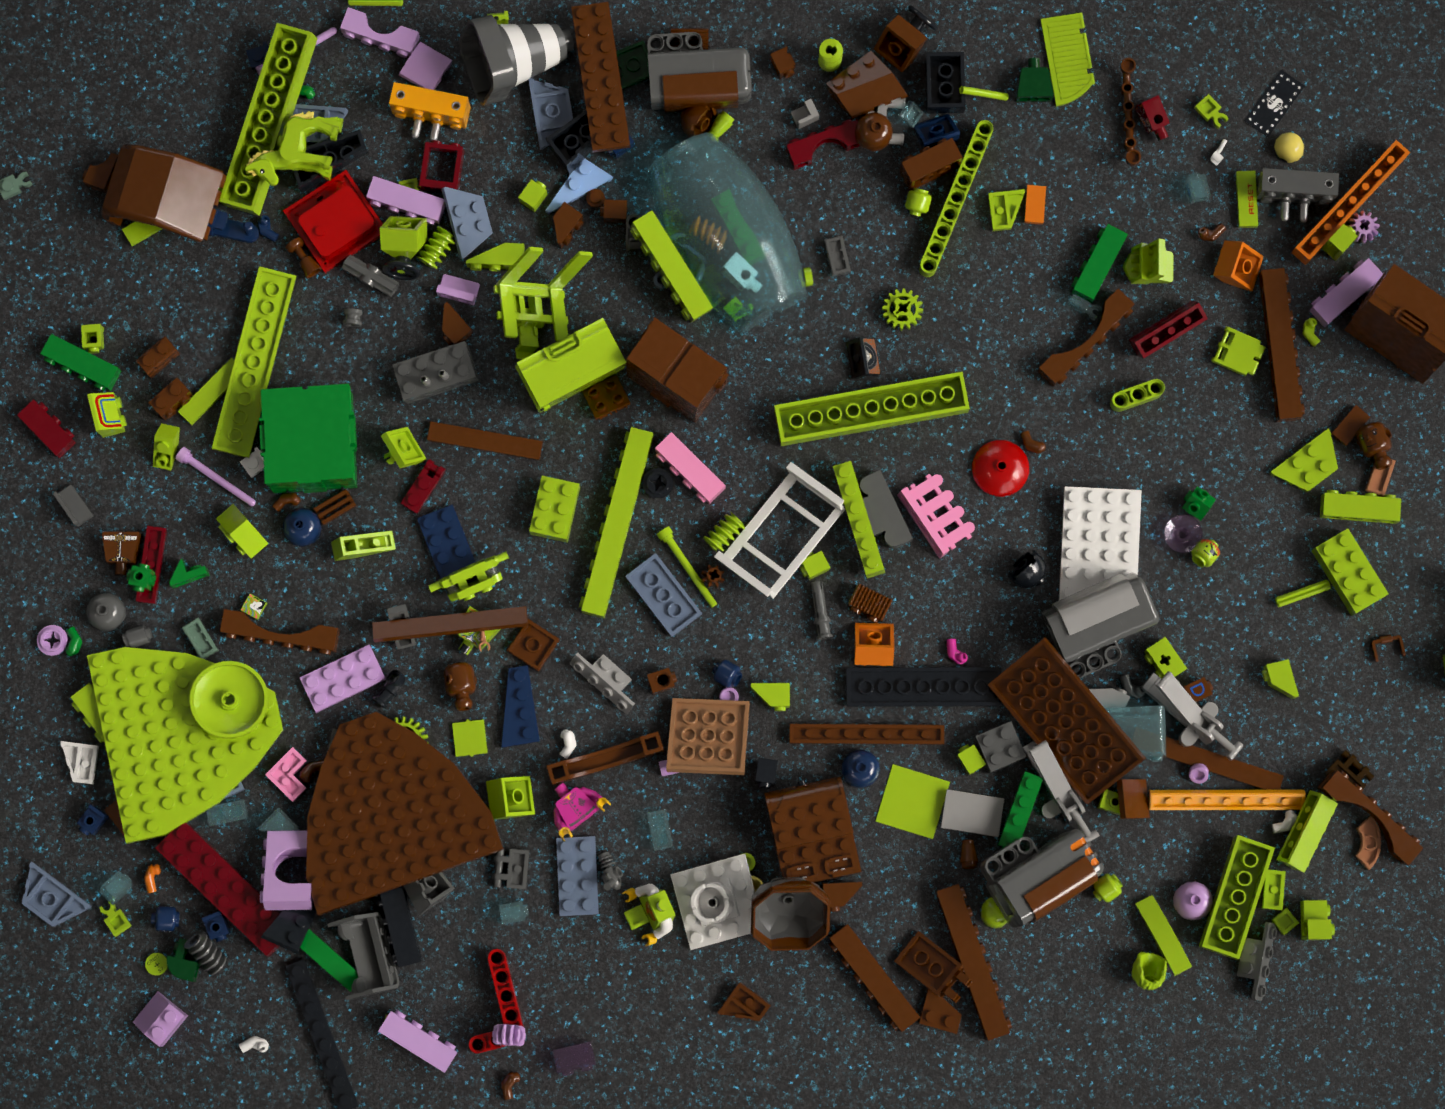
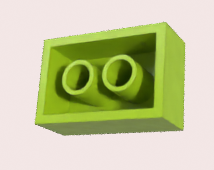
(554, 509)

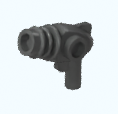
(611, 874)

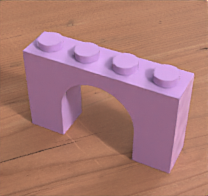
(278, 894)

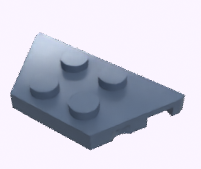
(550, 108)
(322, 111)
(467, 219)
(51, 898)

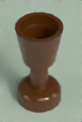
(307, 263)

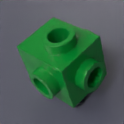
(1198, 503)
(147, 581)

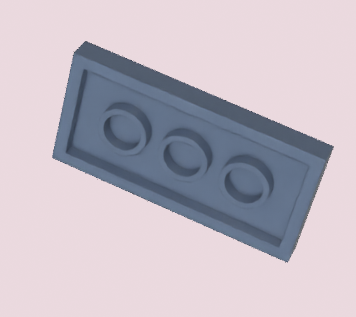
(663, 595)
(577, 876)

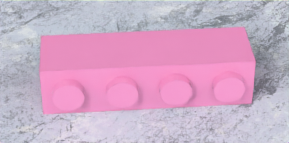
(690, 468)

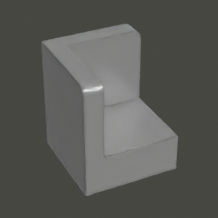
(805, 115)

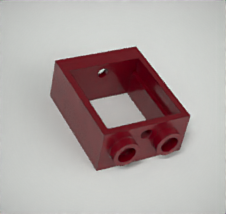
(434, 185)

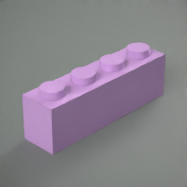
(405, 200)
(1346, 292)
(418, 1041)

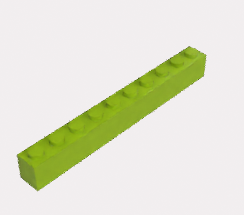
(617, 522)

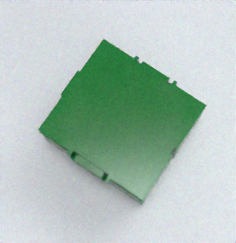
(308, 438)

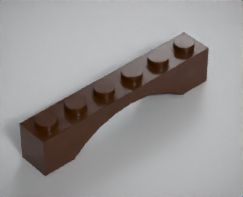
(1058, 365)
(319, 638)
(605, 759)
(1399, 843)

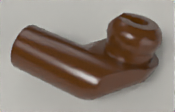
(286, 498)
(507, 1083)

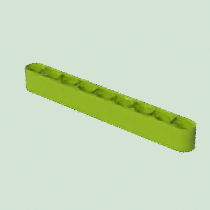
(961, 191)

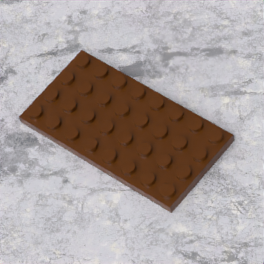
(1061, 709)

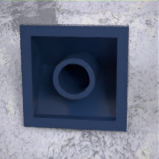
(935, 130)

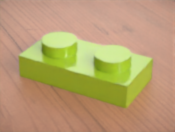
(1273, 890)

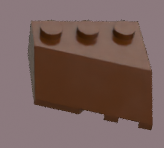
(865, 86)

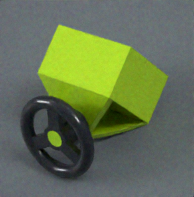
(402, 240)

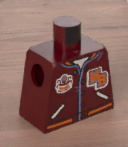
(1151, 110)

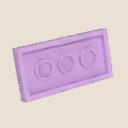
(342, 678)

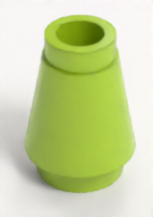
(721, 124)

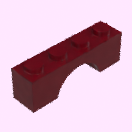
(801, 151)

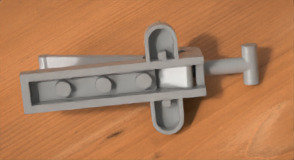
(1197, 721)
(1064, 797)

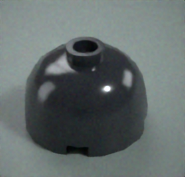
(1029, 570)

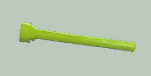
(667, 537)

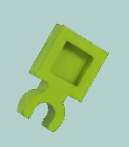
(1208, 109)
(116, 920)

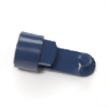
(233, 229)

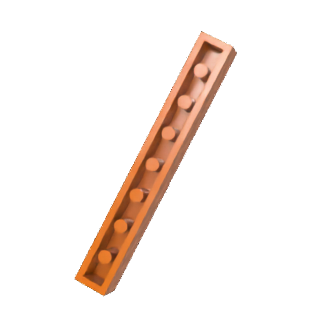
(1350, 202)

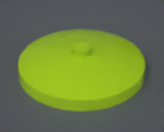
(229, 699)

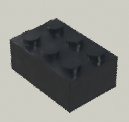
(943, 79)

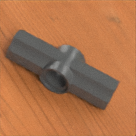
(370, 275)

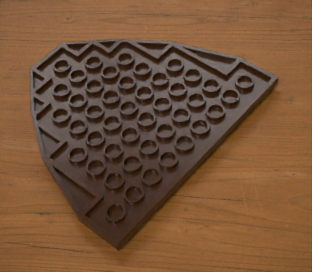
(389, 814)

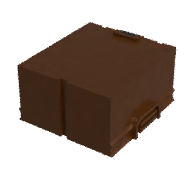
(1403, 323)
(675, 370)

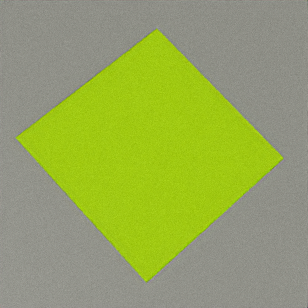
(912, 801)

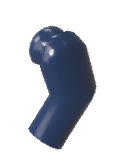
(265, 228)

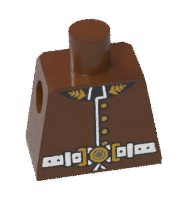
(121, 549)

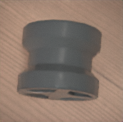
(352, 317)

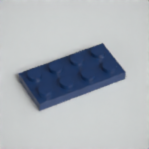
(446, 541)

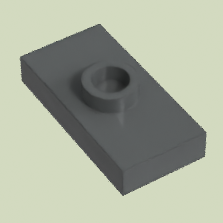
(837, 256)

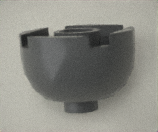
(105, 612)

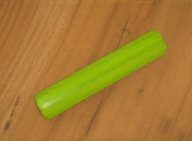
(376, 2)
(1302, 593)

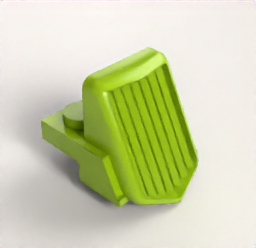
(1149, 263)

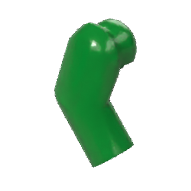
(307, 91)
(75, 642)

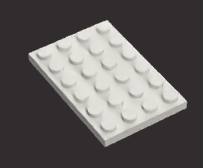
(1098, 536)

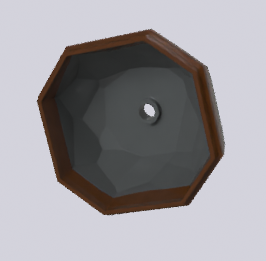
(792, 921)

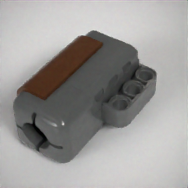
(695, 76)

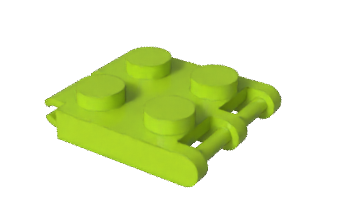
(1239, 352)

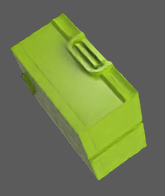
(570, 365)

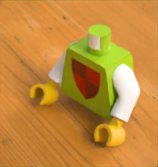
(657, 908)

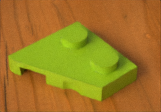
(1004, 208)

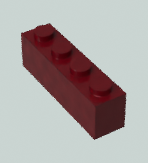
(1168, 329)

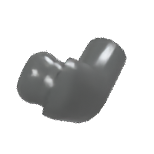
(1132, 690)

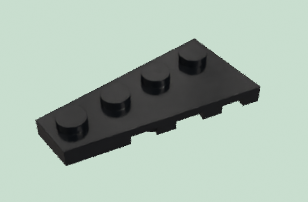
(290, 928)

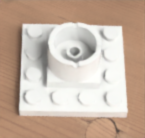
(731, 888)

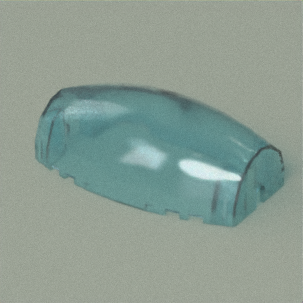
(727, 230)

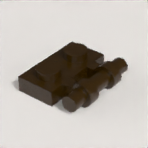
(1351, 760)

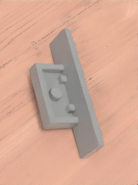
(606, 678)

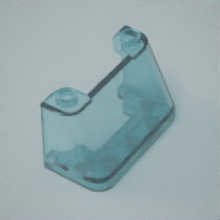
(1144, 727)

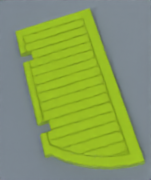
(1067, 57)

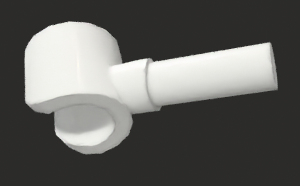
(1216, 158)

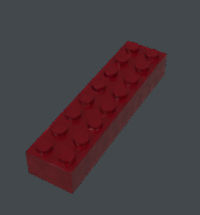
(219, 883)

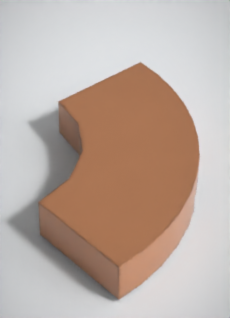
(1370, 842)

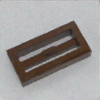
(320, 514)

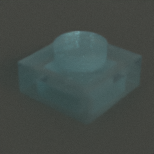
(911, 114)

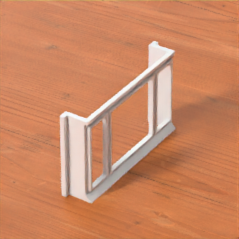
(795, 474)

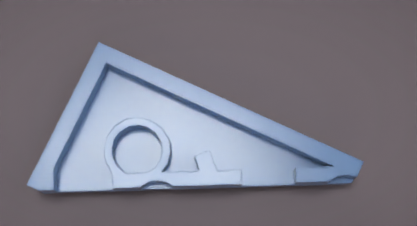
(581, 181)

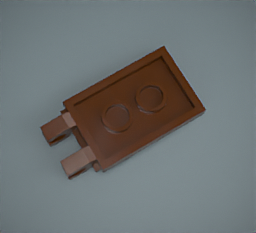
(932, 966)

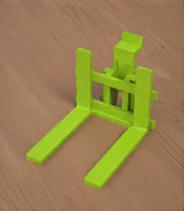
(528, 320)

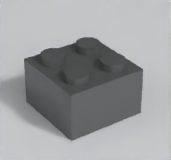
(1000, 747)

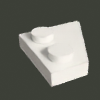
(81, 761)

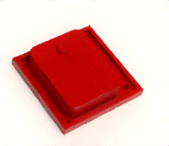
(337, 223)

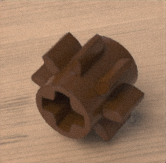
(718, 574)

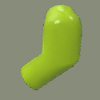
(1308, 331)

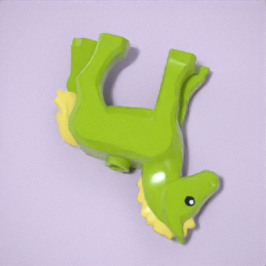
(292, 149)

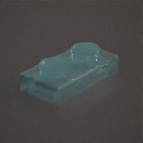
(227, 813)
(660, 830)

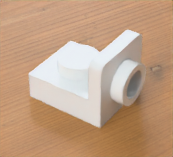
(254, 463)

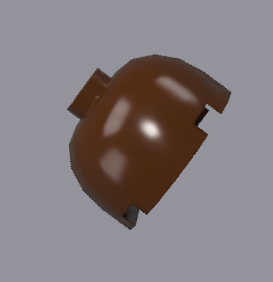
(697, 120)
(873, 131)

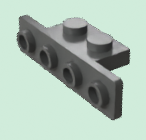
(1255, 960)

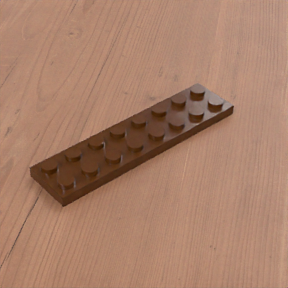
(600, 77)

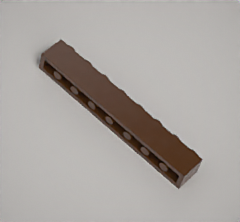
(1280, 345)
(971, 956)

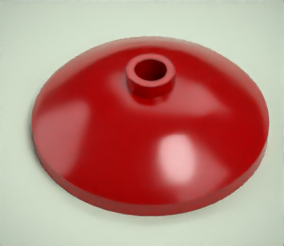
(1000, 481)

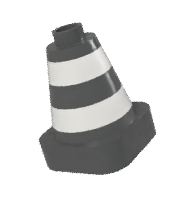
(509, 54)

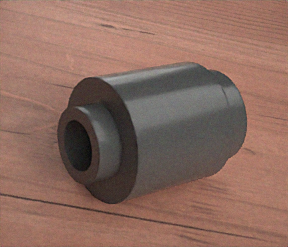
(137, 636)

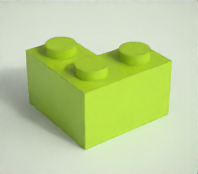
(239, 529)
(1315, 920)

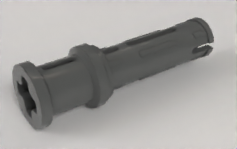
(821, 619)

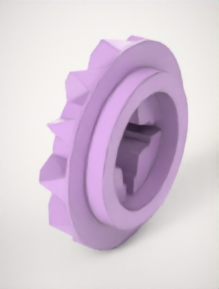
(47, 633)

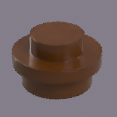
(595, 198)

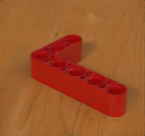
(504, 1006)

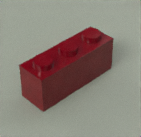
(47, 428)

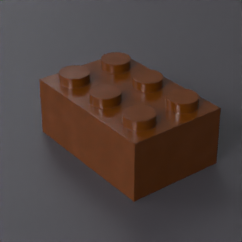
(930, 163)

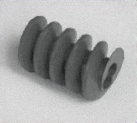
(206, 952)

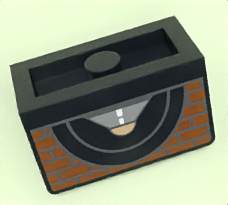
(863, 357)

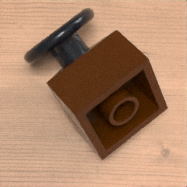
(903, 40)

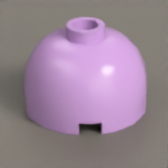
(1193, 900)

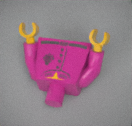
(575, 807)

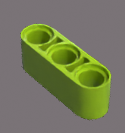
(1130, 401)

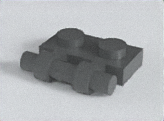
(517, 869)

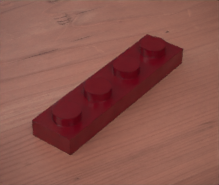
(152, 556)

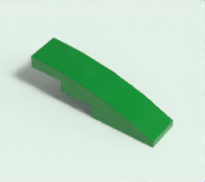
(329, 959)

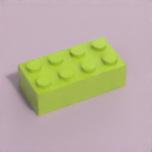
(1349, 572)

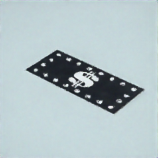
(1274, 103)

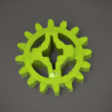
(897, 303)

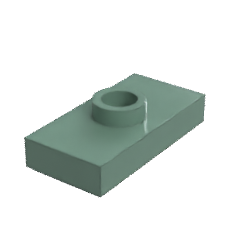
(200, 638)

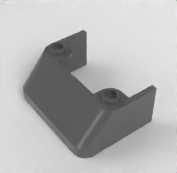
(370, 954)

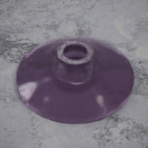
(1185, 524)

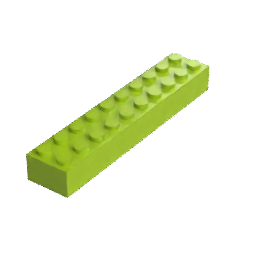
(268, 113)
(871, 408)

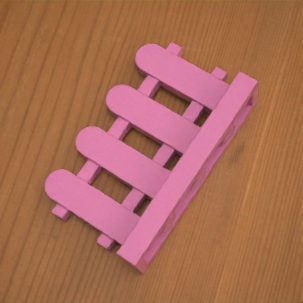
(931, 529)

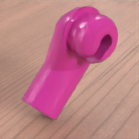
(954, 654)

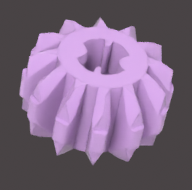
(1360, 219)
(508, 1035)

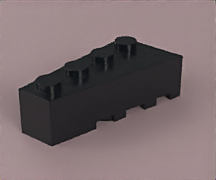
(571, 142)
(343, 152)

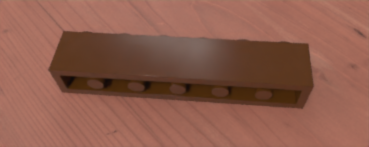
(874, 978)

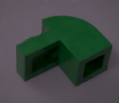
(181, 967)

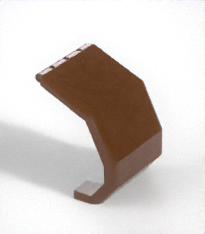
(163, 191)

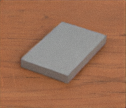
(972, 813)

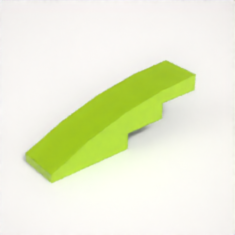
(1163, 935)

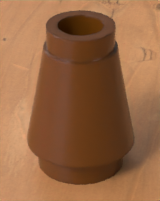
(968, 855)

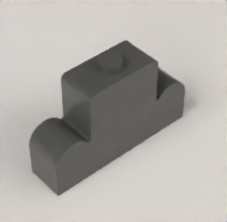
(883, 511)

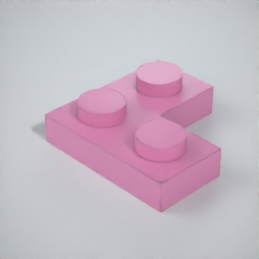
(283, 774)

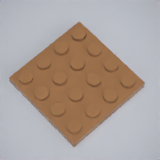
(708, 736)

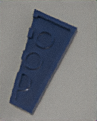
(520, 717)

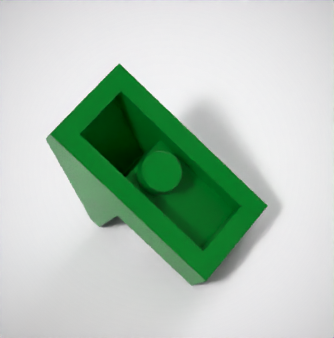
(182, 576)

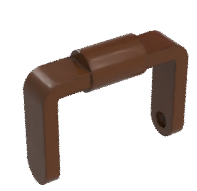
(1387, 639)

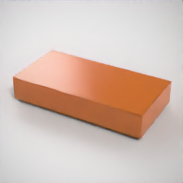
(1035, 204)

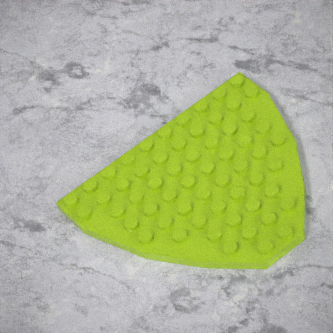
(156, 751)

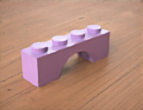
(401, 41)

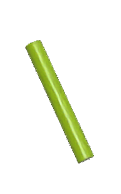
(983, 93)

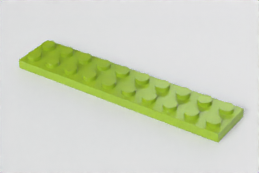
(254, 362)

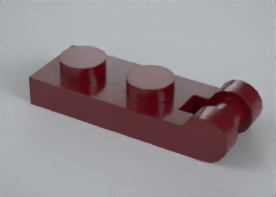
(423, 487)

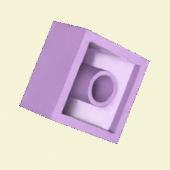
(159, 1019)

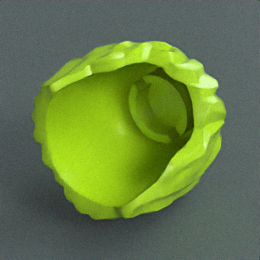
(1149, 970)

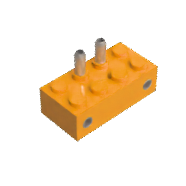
(429, 106)

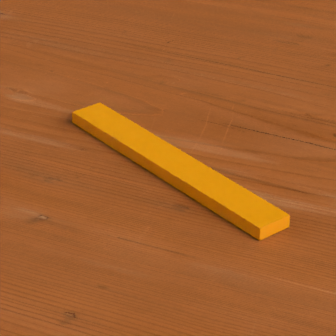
(1226, 799)

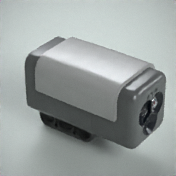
(1097, 618)

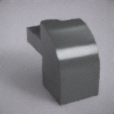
(398, 613)

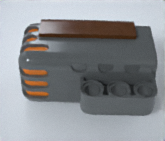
(1040, 878)

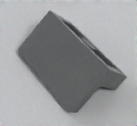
(73, 505)

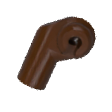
(1211, 235)
(1032, 445)
(308, 770)

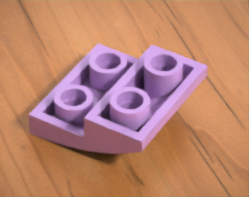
(425, 67)

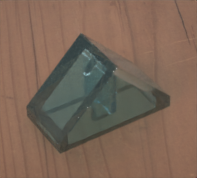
(278, 822)

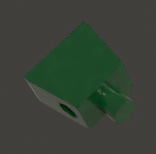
(1034, 83)

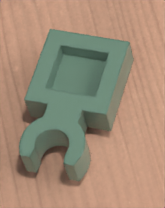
(11, 186)

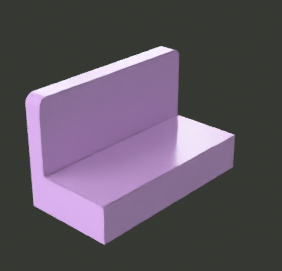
(458, 289)

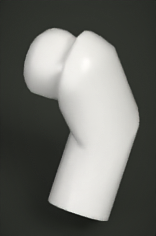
(570, 743)
(1287, 824)
(256, 1043)

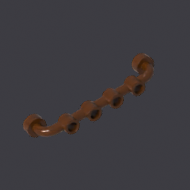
(1133, 156)

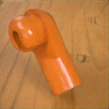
(152, 870)

